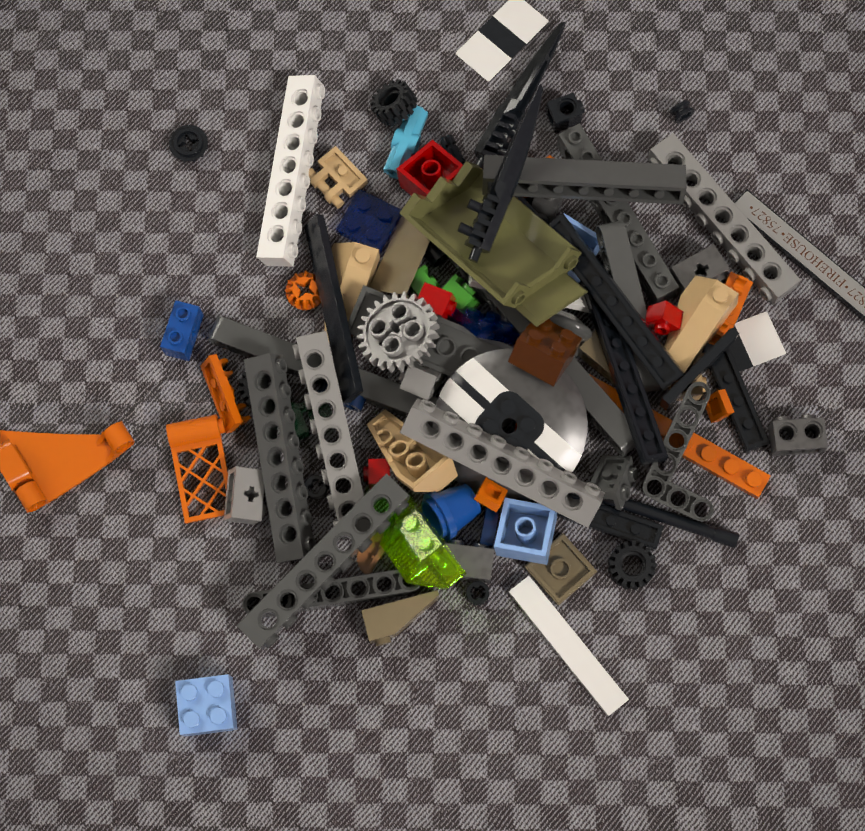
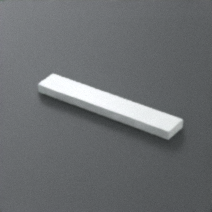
(568, 646)

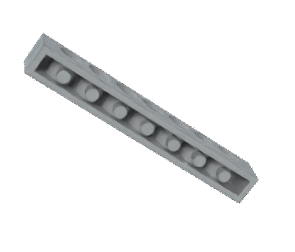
(736, 223)
(319, 345)
(510, 474)

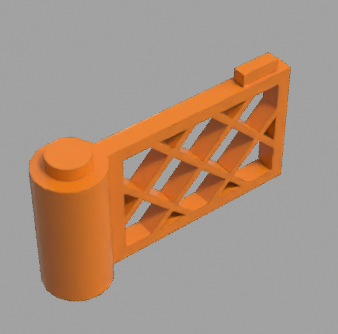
(190, 436)

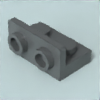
(615, 478)

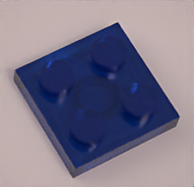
(369, 220)
(486, 325)

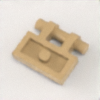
(342, 172)

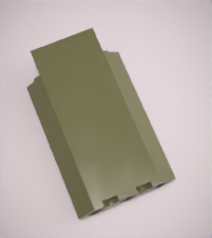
(526, 259)

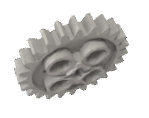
(409, 347)

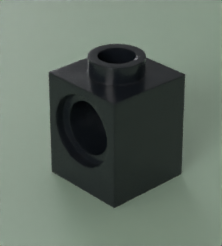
(562, 121)

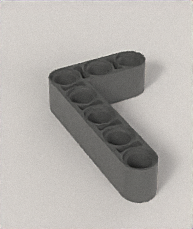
(676, 454)

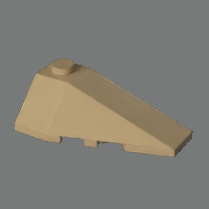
(354, 267)
(705, 309)
(411, 461)

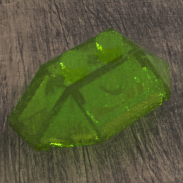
(419, 550)

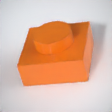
(719, 406)
(491, 494)

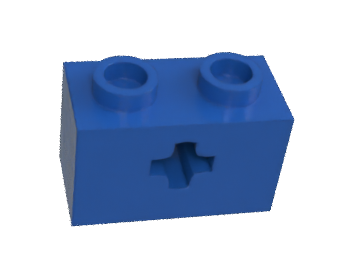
(182, 330)

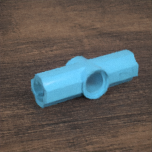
(405, 141)

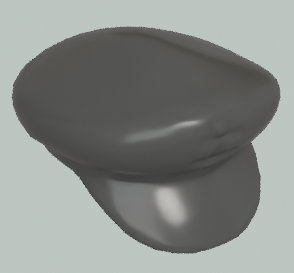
(571, 322)

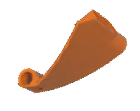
(51, 464)

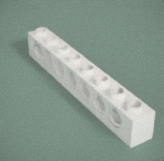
(283, 180)

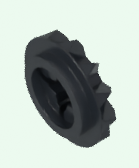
(178, 140)

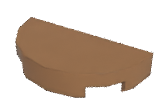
(371, 556)

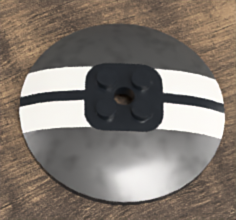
(548, 418)

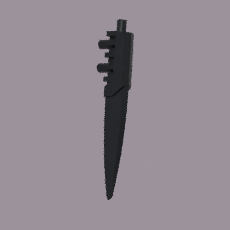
(508, 114)
(498, 199)

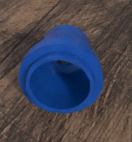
(450, 509)

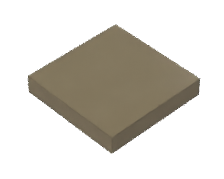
(564, 572)

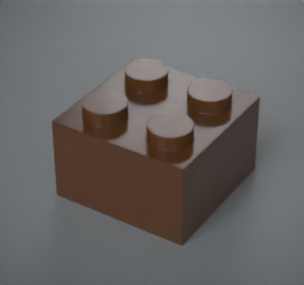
(545, 351)

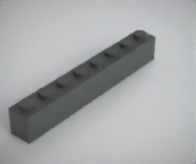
(594, 180)

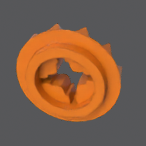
(306, 301)

